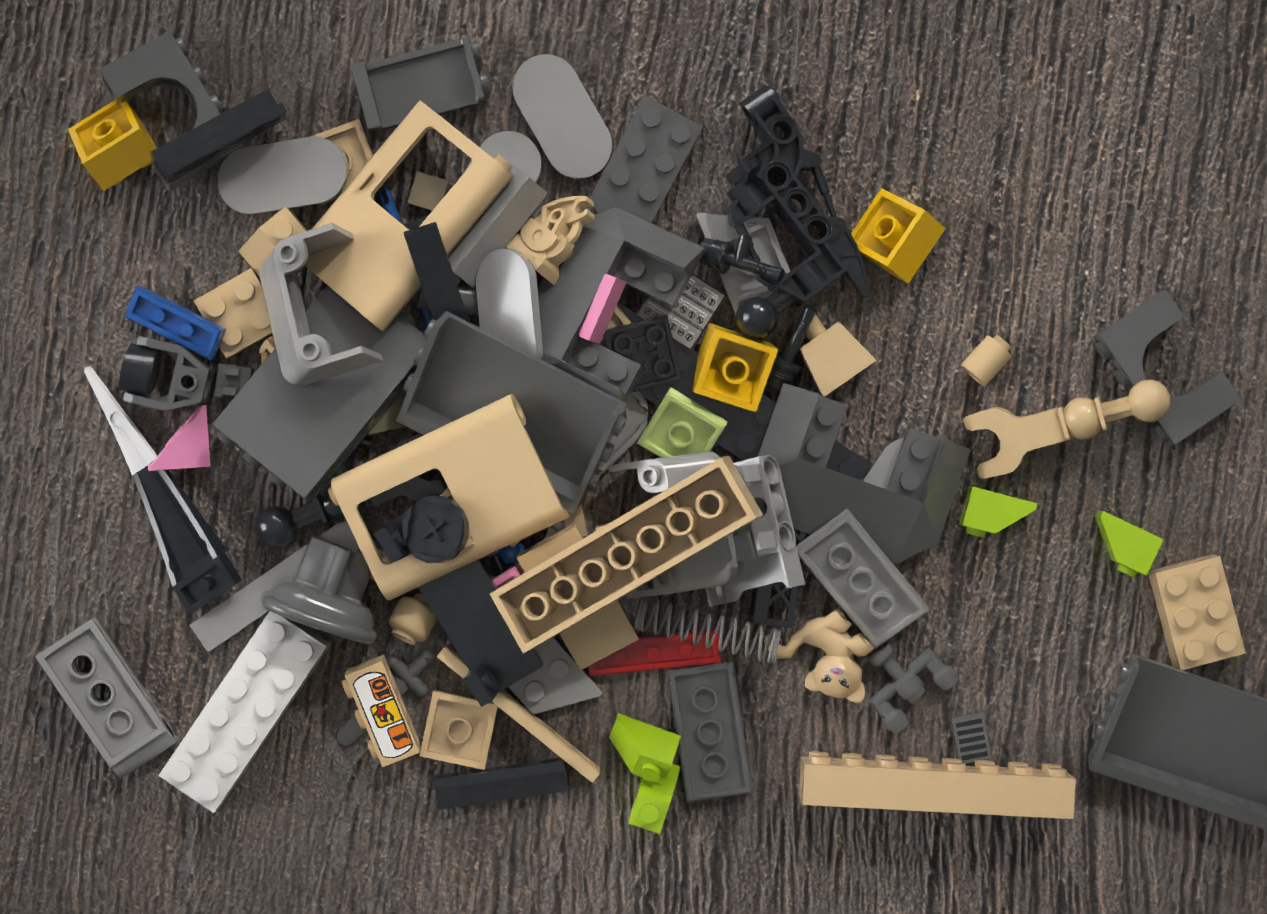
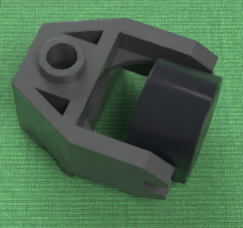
(141, 372)

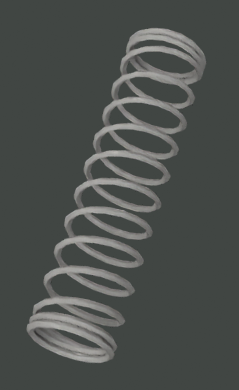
(639, 625)

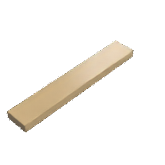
(529, 721)

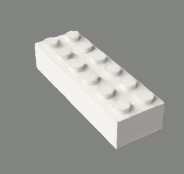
(244, 710)

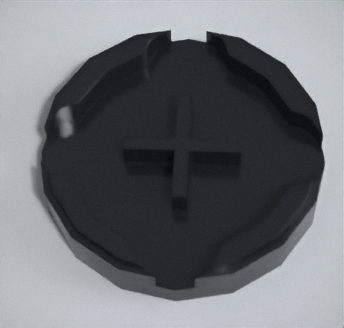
(435, 529)

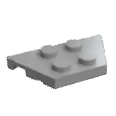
(738, 282)
(556, 682)

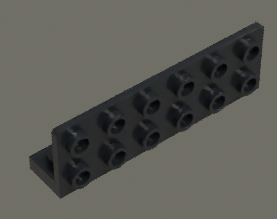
(470, 620)

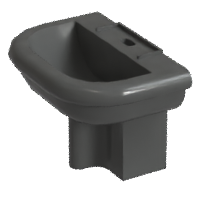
(326, 592)

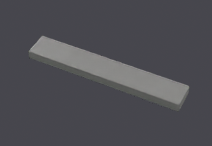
(246, 604)

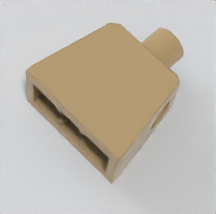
(832, 356)

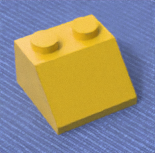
(112, 143)
(896, 235)
(733, 367)

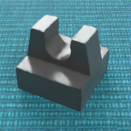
(231, 380)

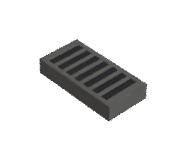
(971, 738)

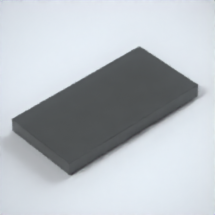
(710, 731)

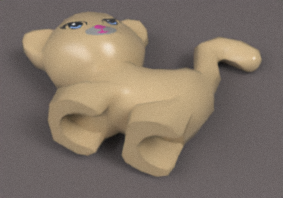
(837, 671)

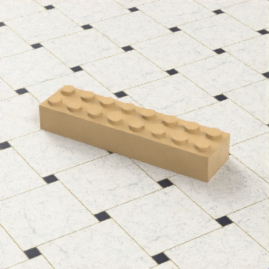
(626, 554)
(936, 787)

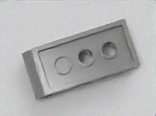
(126, 726)

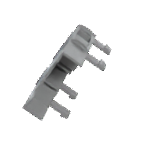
(767, 545)

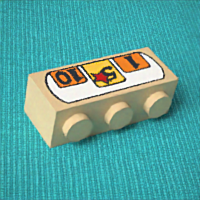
(381, 711)

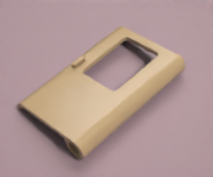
(376, 267)
(489, 474)

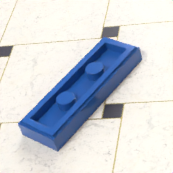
(175, 322)

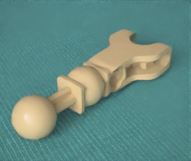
(1078, 419)

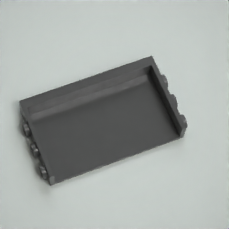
(564, 416)
(314, 428)
(1185, 739)

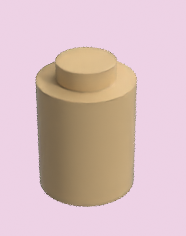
(987, 359)

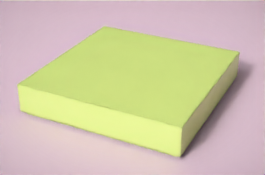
(681, 427)

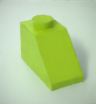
(991, 511)
(1127, 544)
(644, 748)
(653, 802)

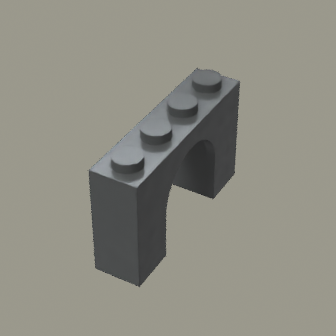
(163, 64)
(1125, 345)

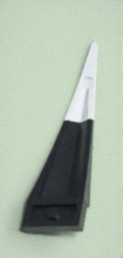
(186, 541)

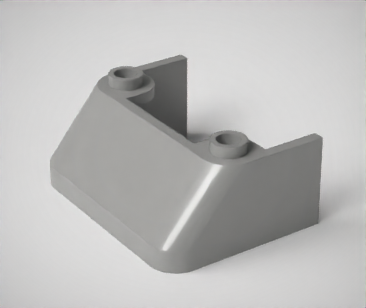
(303, 355)
(708, 568)

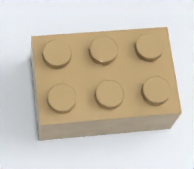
(1196, 612)

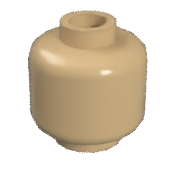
(412, 619)

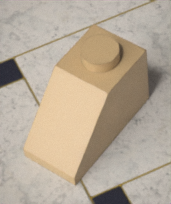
(267, 236)

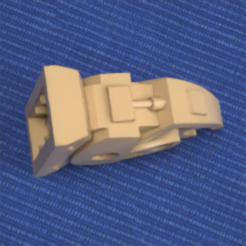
(552, 235)

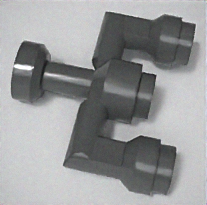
(906, 683)

